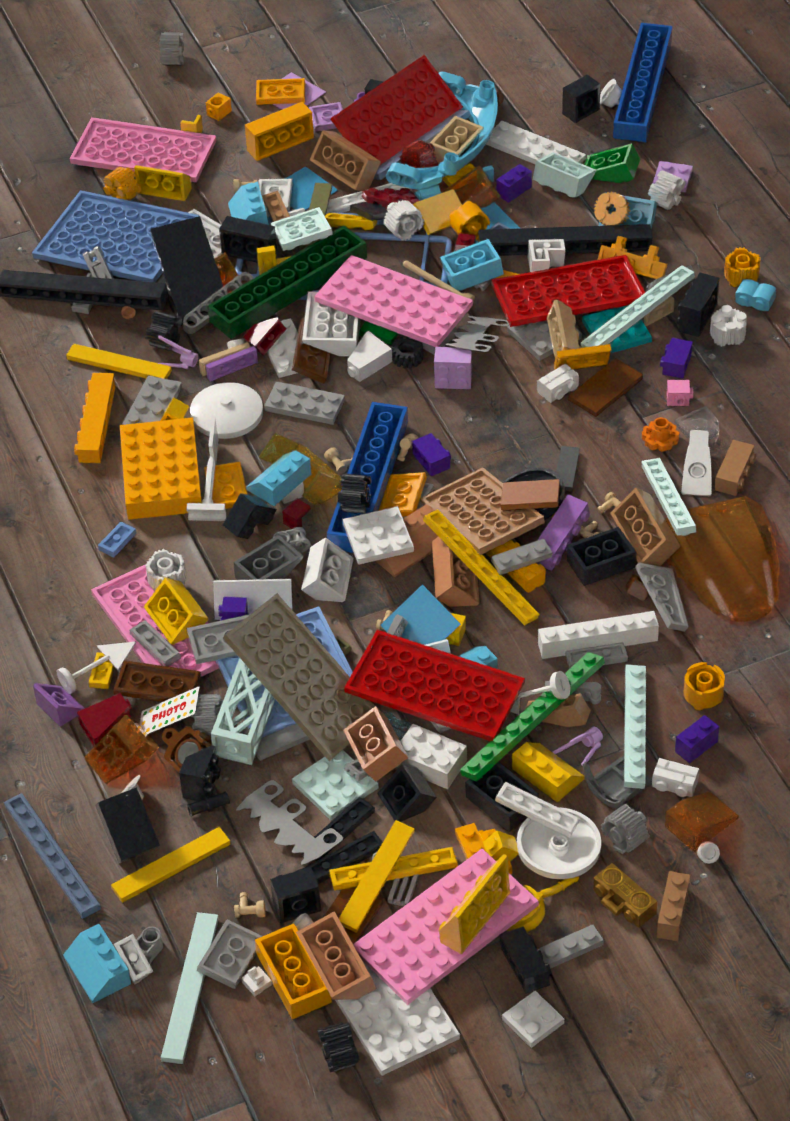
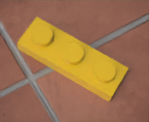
(349, 221)

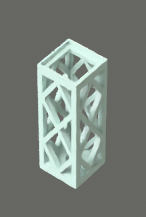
(224, 736)

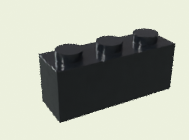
(525, 959)

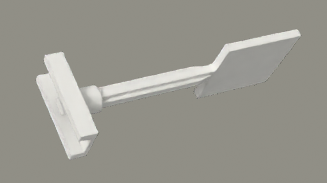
(207, 510)

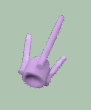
(187, 356)
(590, 738)

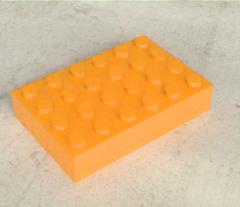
(159, 467)

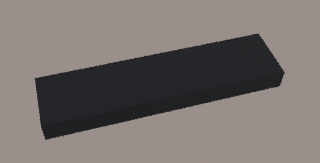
(347, 821)
(346, 856)

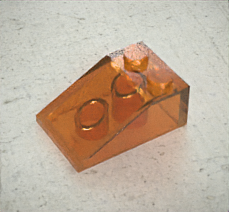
(475, 187)
(699, 819)

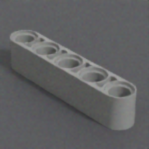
(201, 320)

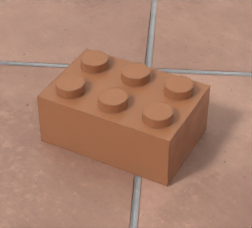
(375, 744)

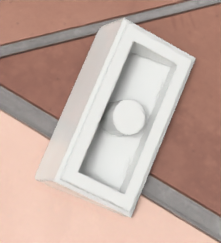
(133, 958)

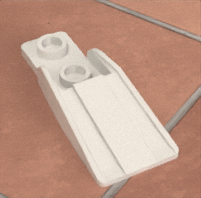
(697, 466)

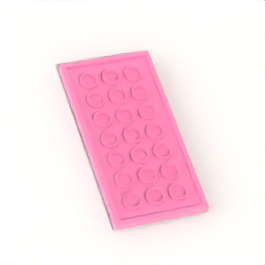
(123, 144)
(394, 301)
(124, 605)
(408, 946)

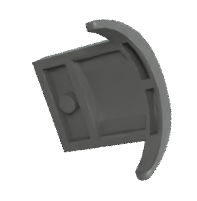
(609, 784)

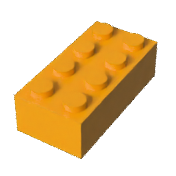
(279, 131)
(292, 971)

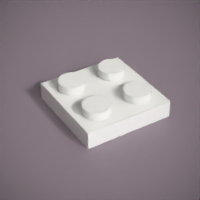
(533, 1019)

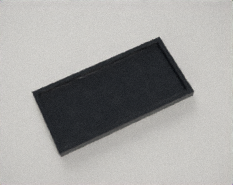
(187, 264)

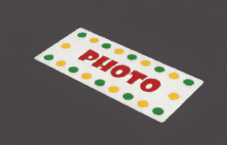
(169, 711)

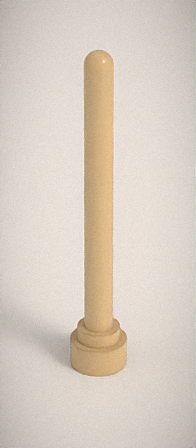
(434, 280)

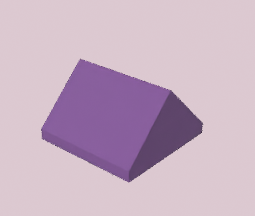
(56, 702)

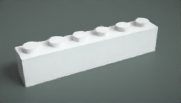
(628, 629)

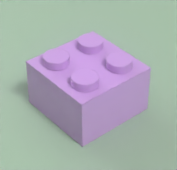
(453, 368)

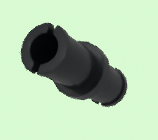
(208, 803)

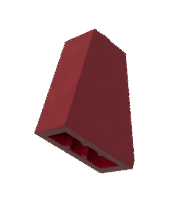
(103, 716)

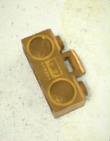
(624, 895)

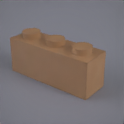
(735, 468)
(673, 906)

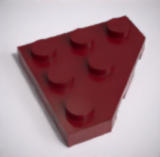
(388, 196)

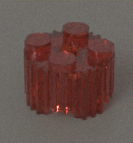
(419, 155)

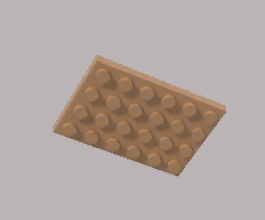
(476, 512)

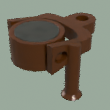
(180, 746)

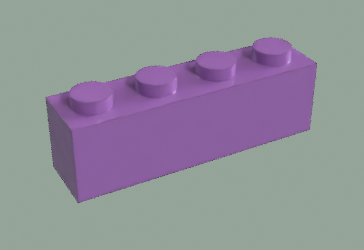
(563, 528)

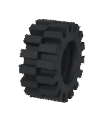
(407, 359)

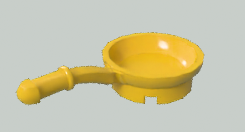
(536, 916)

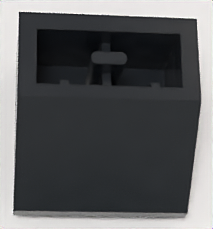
(199, 774)

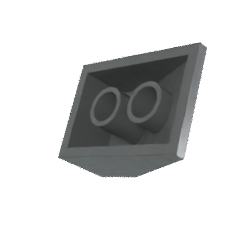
(269, 561)

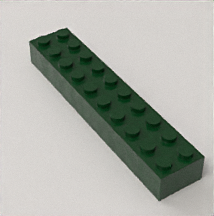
(284, 283)

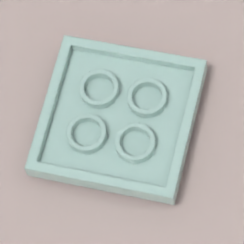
(302, 229)
(331, 786)

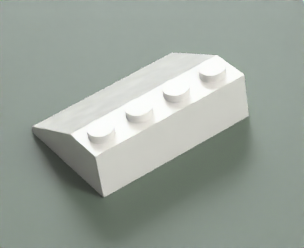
(330, 328)

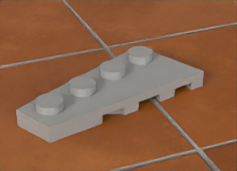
(664, 593)

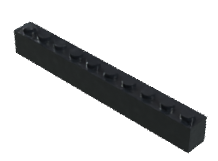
(576, 239)
(83, 290)

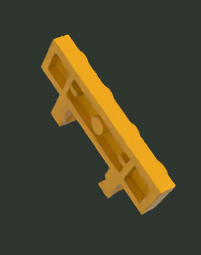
(644, 265)
(472, 840)

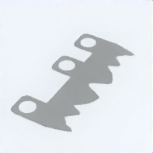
(476, 330)
(280, 818)

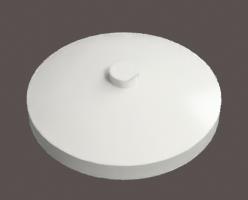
(233, 405)
(556, 854)

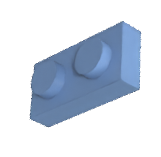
(117, 539)

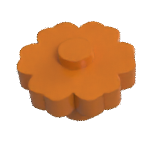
(660, 435)

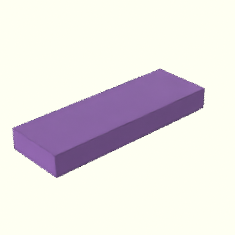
(231, 363)

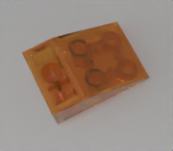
(121, 750)

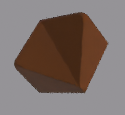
(636, 587)

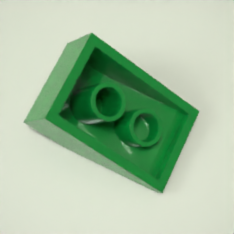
(614, 164)

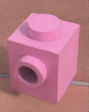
(679, 392)

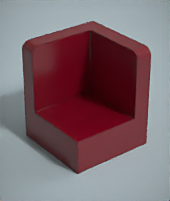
(294, 512)

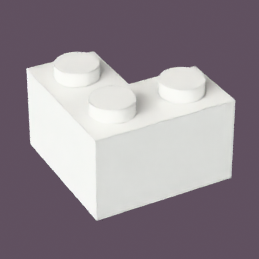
(545, 254)

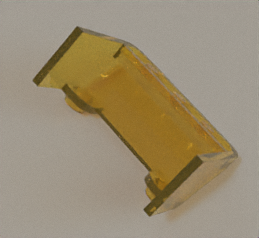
(323, 481)

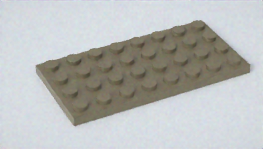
(298, 674)

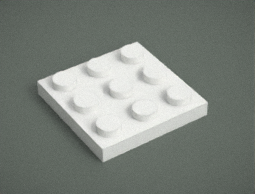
(378, 535)

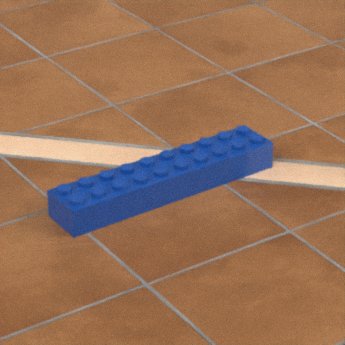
(642, 82)
(374, 458)

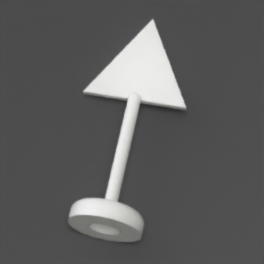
(113, 652)
(558, 685)

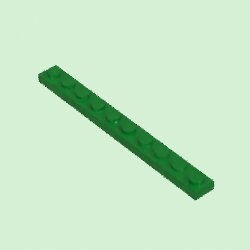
(529, 719)

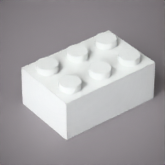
(434, 755)

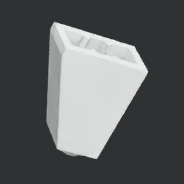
(368, 357)

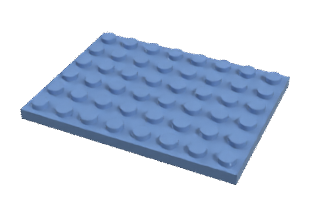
(114, 225)

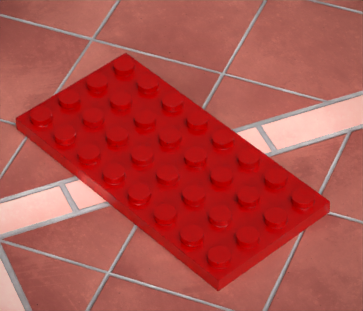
(398, 111)
(580, 286)
(435, 685)

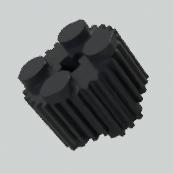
(165, 326)
(355, 493)
(338, 1046)

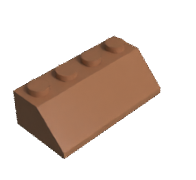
(421, 537)
(453, 579)
(336, 959)

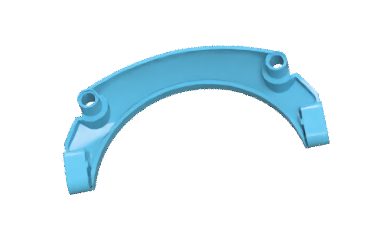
(483, 106)

